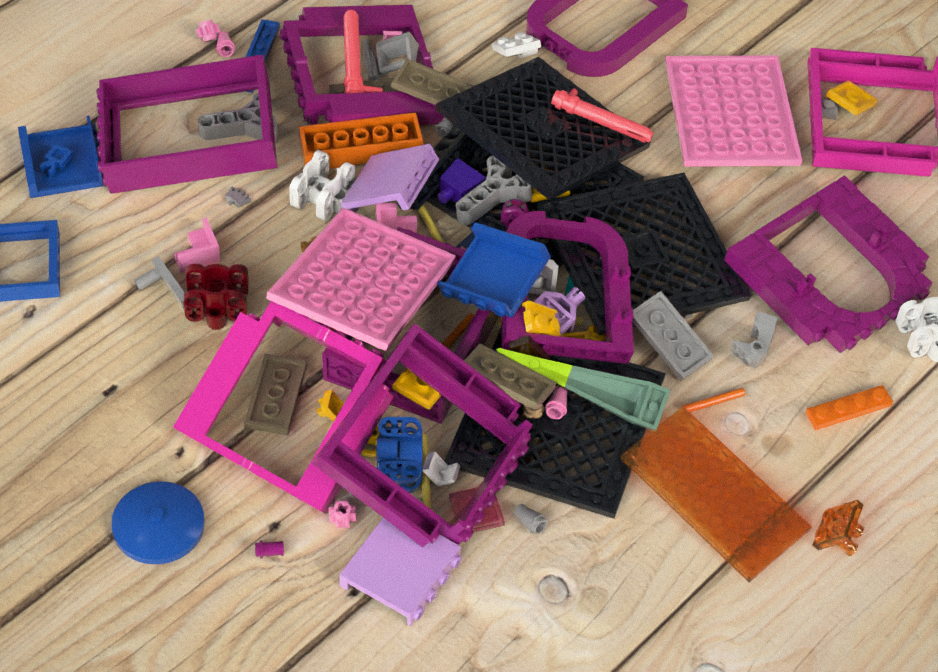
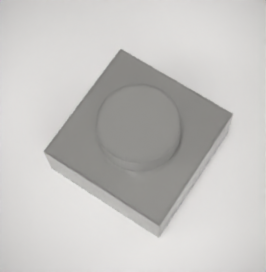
(829, 109)

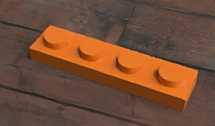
(849, 407)

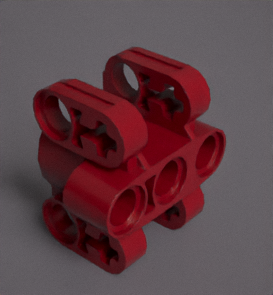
(215, 292)

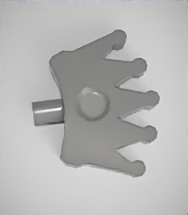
(237, 197)

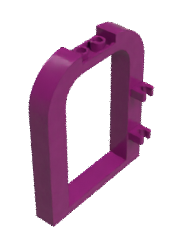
(615, 54)
(616, 286)

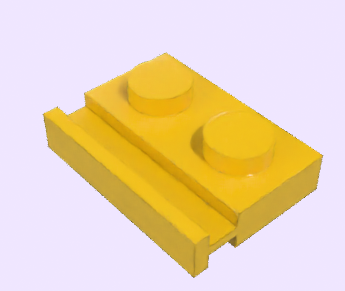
(540, 319)

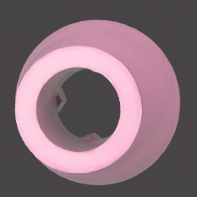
(225, 46)
(557, 404)

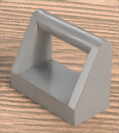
(393, 48)

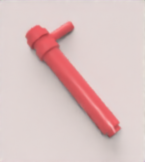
(353, 81)
(575, 105)

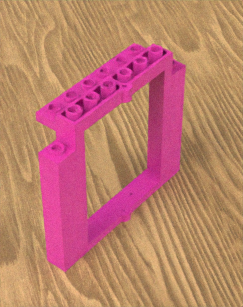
(878, 71)
(230, 363)

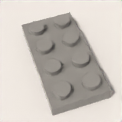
(671, 336)

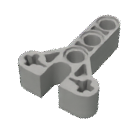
(234, 122)
(496, 189)

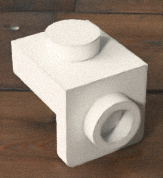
(439, 471)

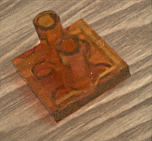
(839, 526)

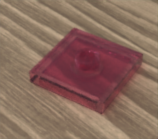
(493, 515)

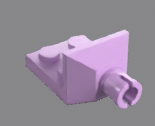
(564, 305)

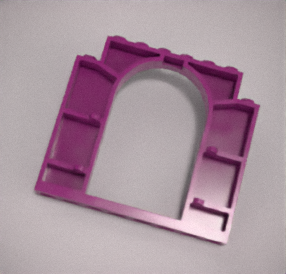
(794, 295)

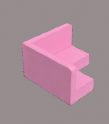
(387, 215)
(203, 251)

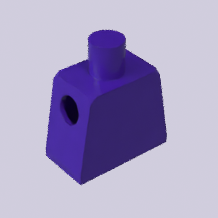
(458, 181)

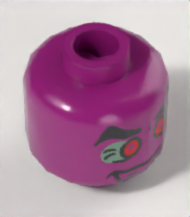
(511, 210)

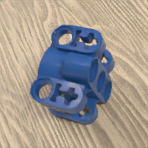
(400, 452)

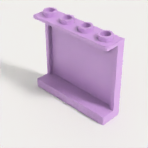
(392, 177)
(400, 570)

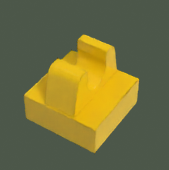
(330, 405)

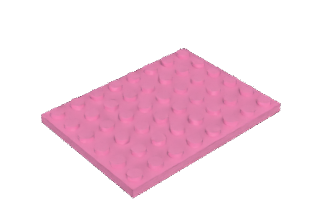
(732, 111)
(362, 278)

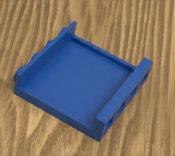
(79, 172)
(496, 271)

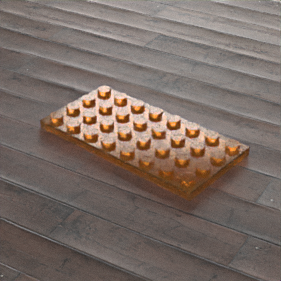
(716, 493)

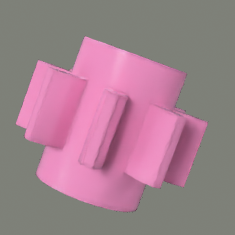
(208, 30)
(342, 514)

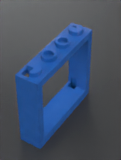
(34, 231)

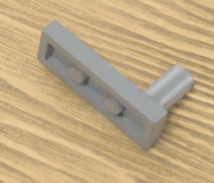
(161, 272)

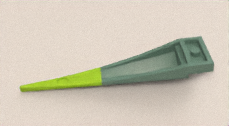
(626, 397)

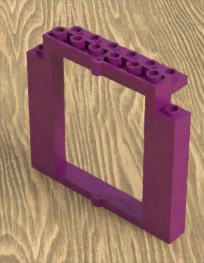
(353, 106)
(469, 393)

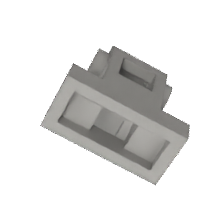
(763, 332)

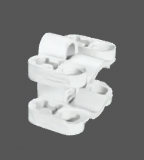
(316, 188)
(924, 322)

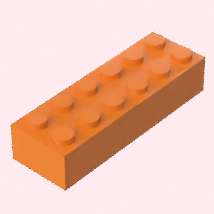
(359, 139)

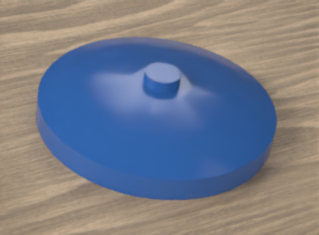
(158, 522)

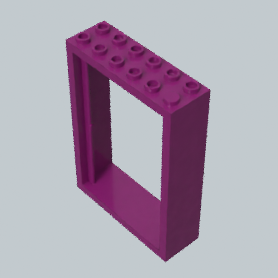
(177, 86)
(346, 373)

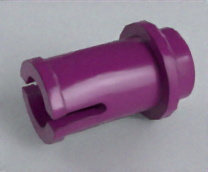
(269, 549)

